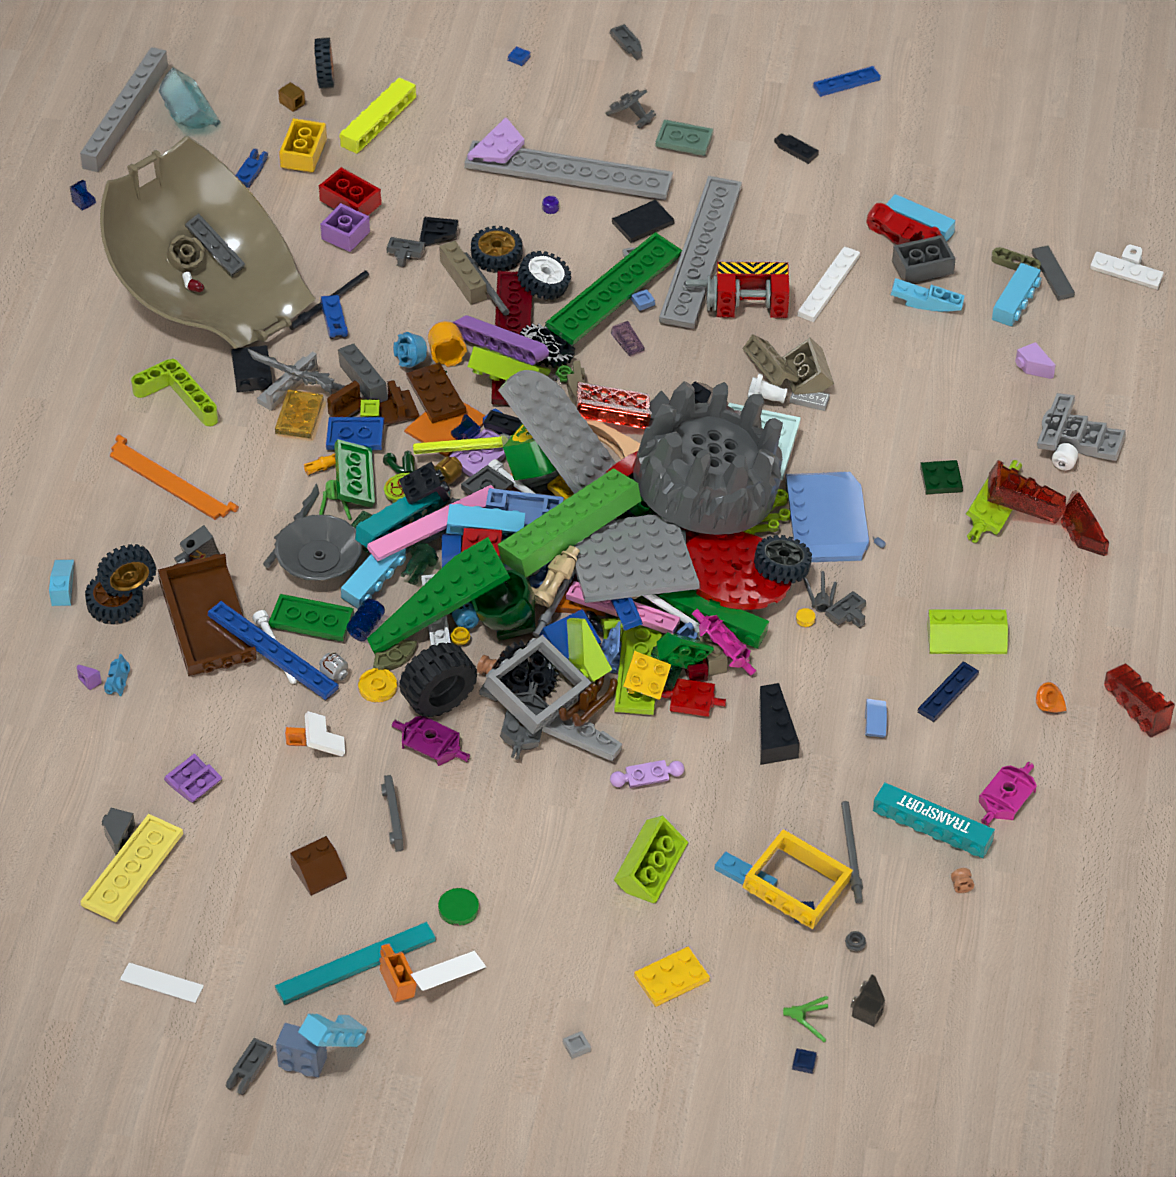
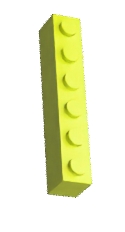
(377, 115)

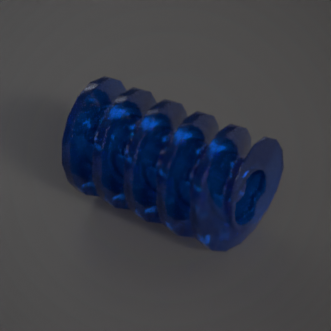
(365, 619)

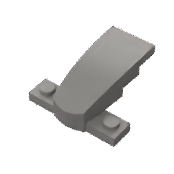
(1086, 436)

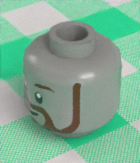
(333, 666)

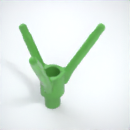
(799, 1014)

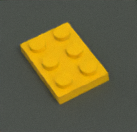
(671, 976)

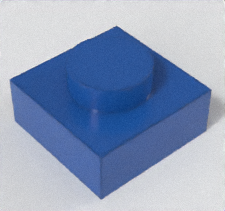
(519, 56)

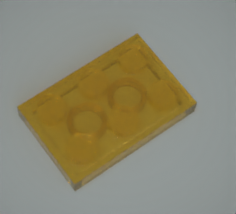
(299, 414)

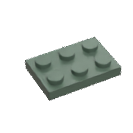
(684, 137)

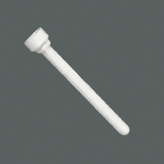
(498, 466)
(672, 610)
(262, 620)

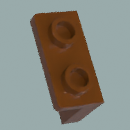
(345, 401)

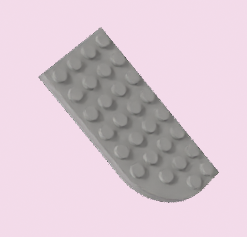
(557, 428)

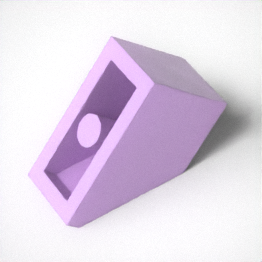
(1035, 361)

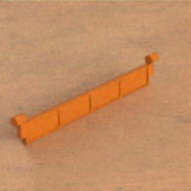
(169, 481)

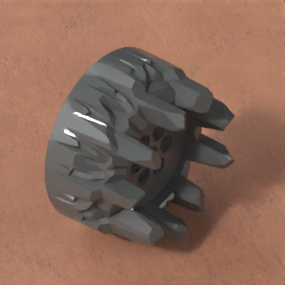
(710, 463)

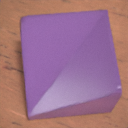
(88, 676)

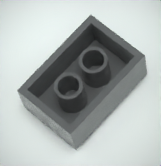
(923, 259)

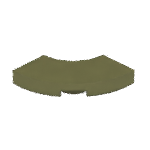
(396, 656)

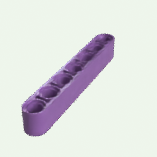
(501, 340)

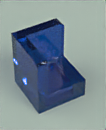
(81, 196)
(466, 430)

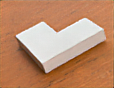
(319, 738)

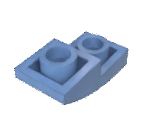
(875, 718)

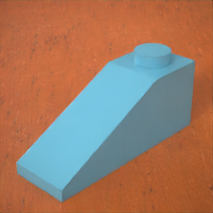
(61, 583)

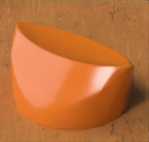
(1050, 698)

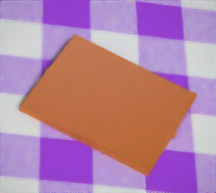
(426, 431)

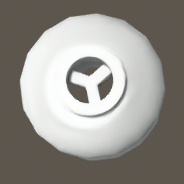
(1065, 455)

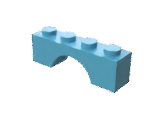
(341, 1033)

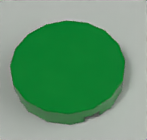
(458, 906)

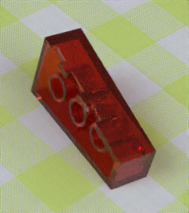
(1024, 494)
(1140, 700)

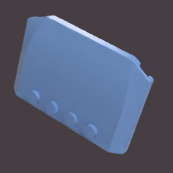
(828, 515)

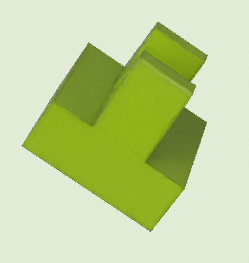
(370, 408)

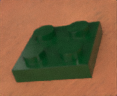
(941, 477)

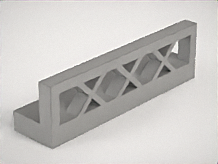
(277, 391)

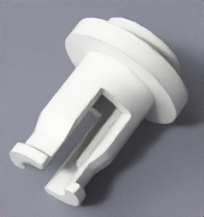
(767, 390)

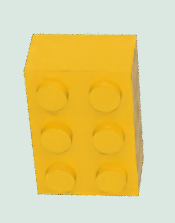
(303, 145)

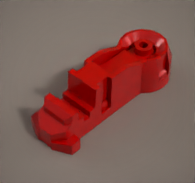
(897, 227)

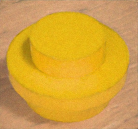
(460, 636)

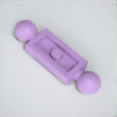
(647, 773)

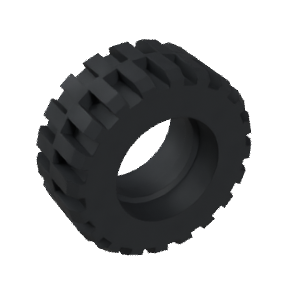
(438, 679)

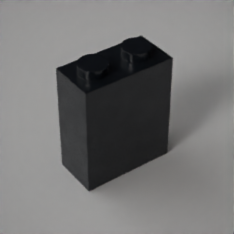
(250, 373)

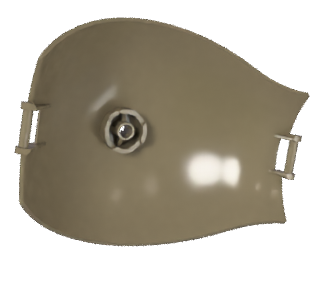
(153, 248)

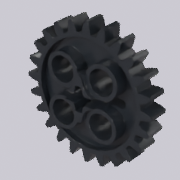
(559, 350)
(544, 674)

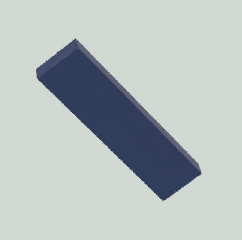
(948, 691)

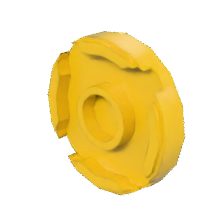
(377, 685)

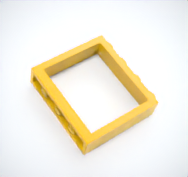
(813, 858)

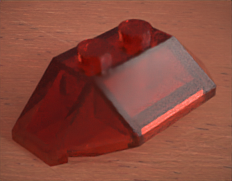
(1083, 526)

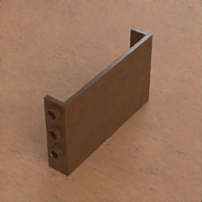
(189, 594)

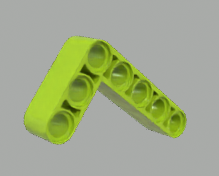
(172, 373)

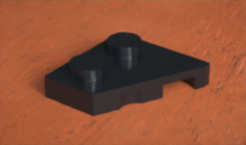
(438, 230)

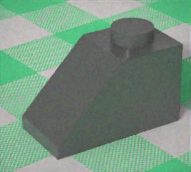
(118, 827)

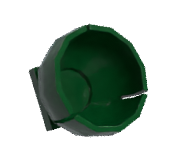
(508, 608)

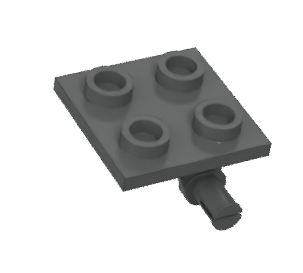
(631, 101)

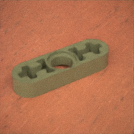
(1000, 256)

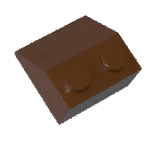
(317, 865)

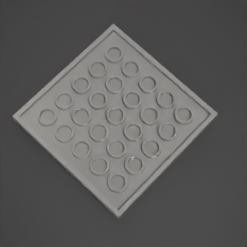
(634, 560)

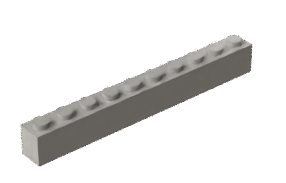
(124, 109)

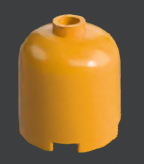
(446, 343)

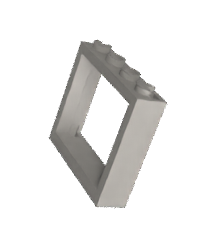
(515, 706)

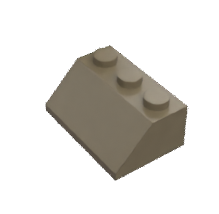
(810, 366)

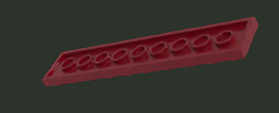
(520, 308)

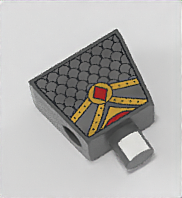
(197, 545)

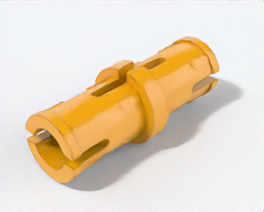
(321, 463)

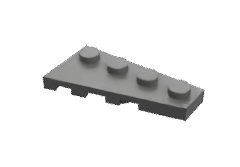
(584, 737)

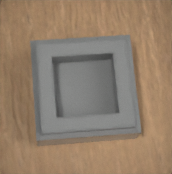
(576, 1045)

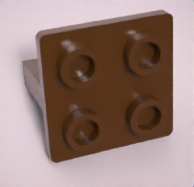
(399, 405)

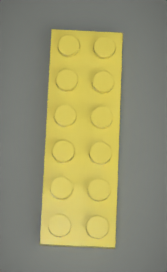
(131, 868)

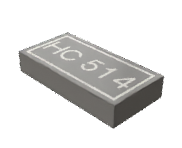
(812, 400)

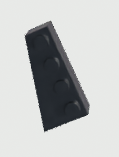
(776, 728)

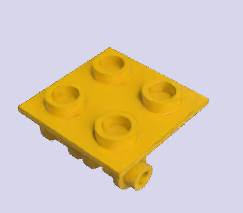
(646, 675)

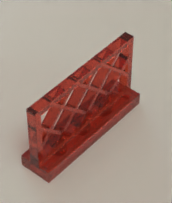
(610, 412)

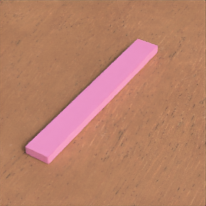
(422, 528)

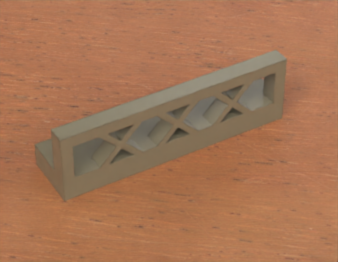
(769, 361)

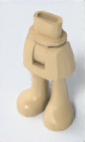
(559, 570)

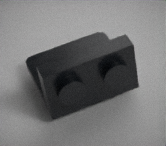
(423, 483)

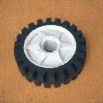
(544, 275)

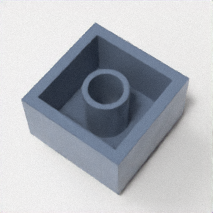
(299, 1053)

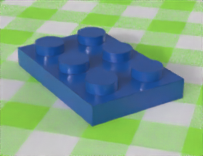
(356, 430)

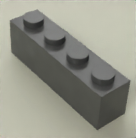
(361, 371)

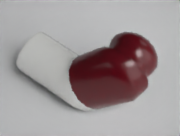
(191, 284)

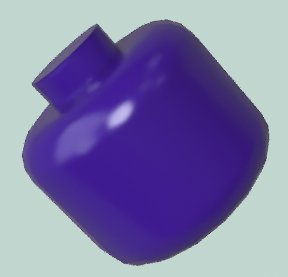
(550, 205)

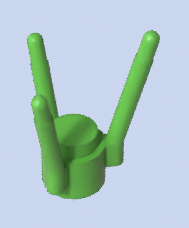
(331, 493)

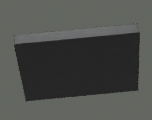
(643, 221)

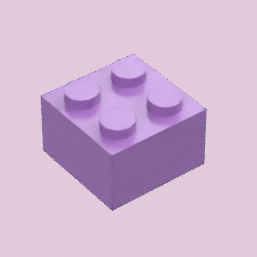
(345, 227)

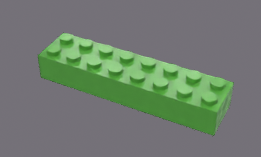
(569, 522)

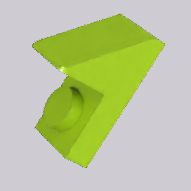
(607, 624)

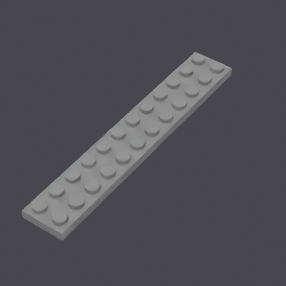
(580, 172)
(700, 251)

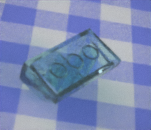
(186, 101)

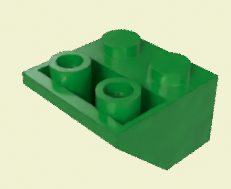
(682, 650)

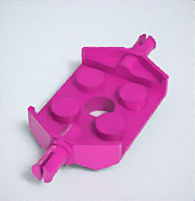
(726, 640)
(1005, 804)

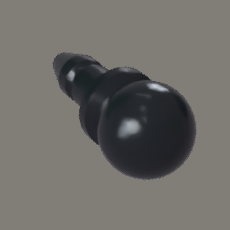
(594, 620)

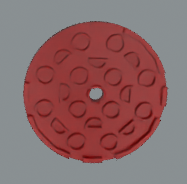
(718, 580)

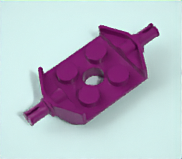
(442, 747)

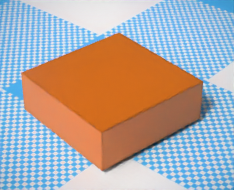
(296, 736)

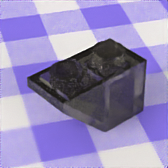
(870, 1002)

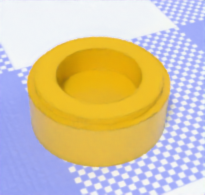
(805, 617)

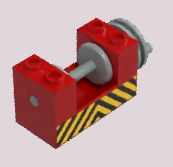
(747, 282)

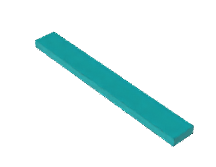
(352, 963)

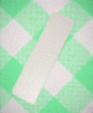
(448, 970)
(161, 982)

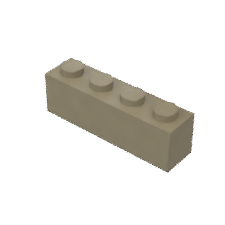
(463, 272)

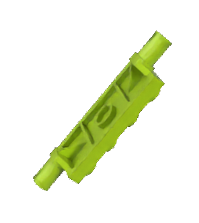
(987, 515)

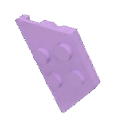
(498, 144)

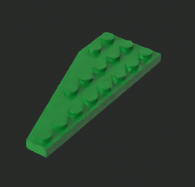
(453, 586)

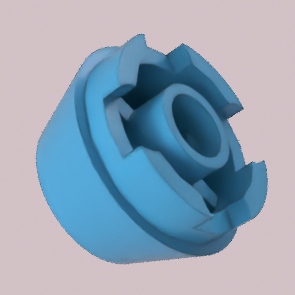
(410, 349)

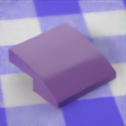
(192, 778)

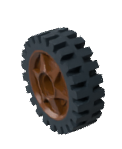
(109, 607)

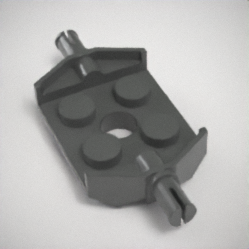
(519, 736)

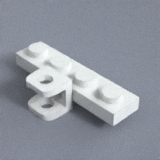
(1127, 267)

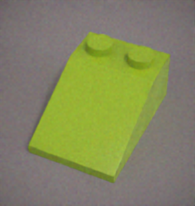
(585, 650)

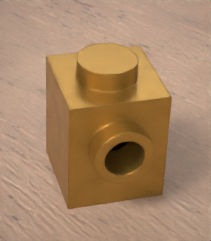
(291, 96)

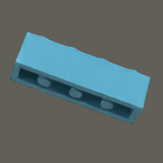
(923, 215)
(1016, 294)
(483, 518)
(370, 578)

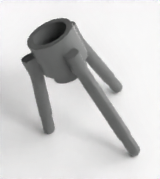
(822, 600)

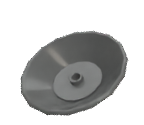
(317, 547)

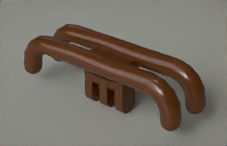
(588, 702)

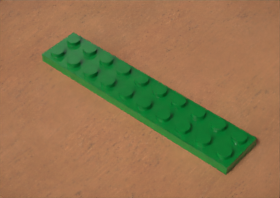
(613, 288)

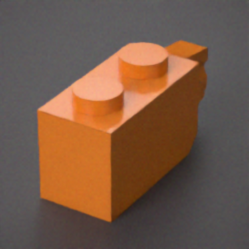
(397, 974)

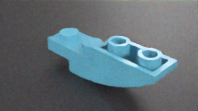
(927, 299)

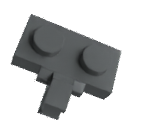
(405, 249)
(848, 609)

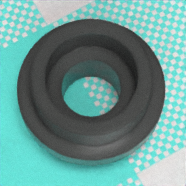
(855, 936)

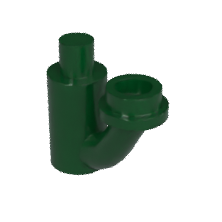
(408, 462)

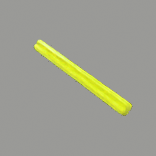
(457, 445)

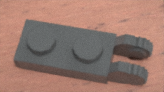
(249, 1064)

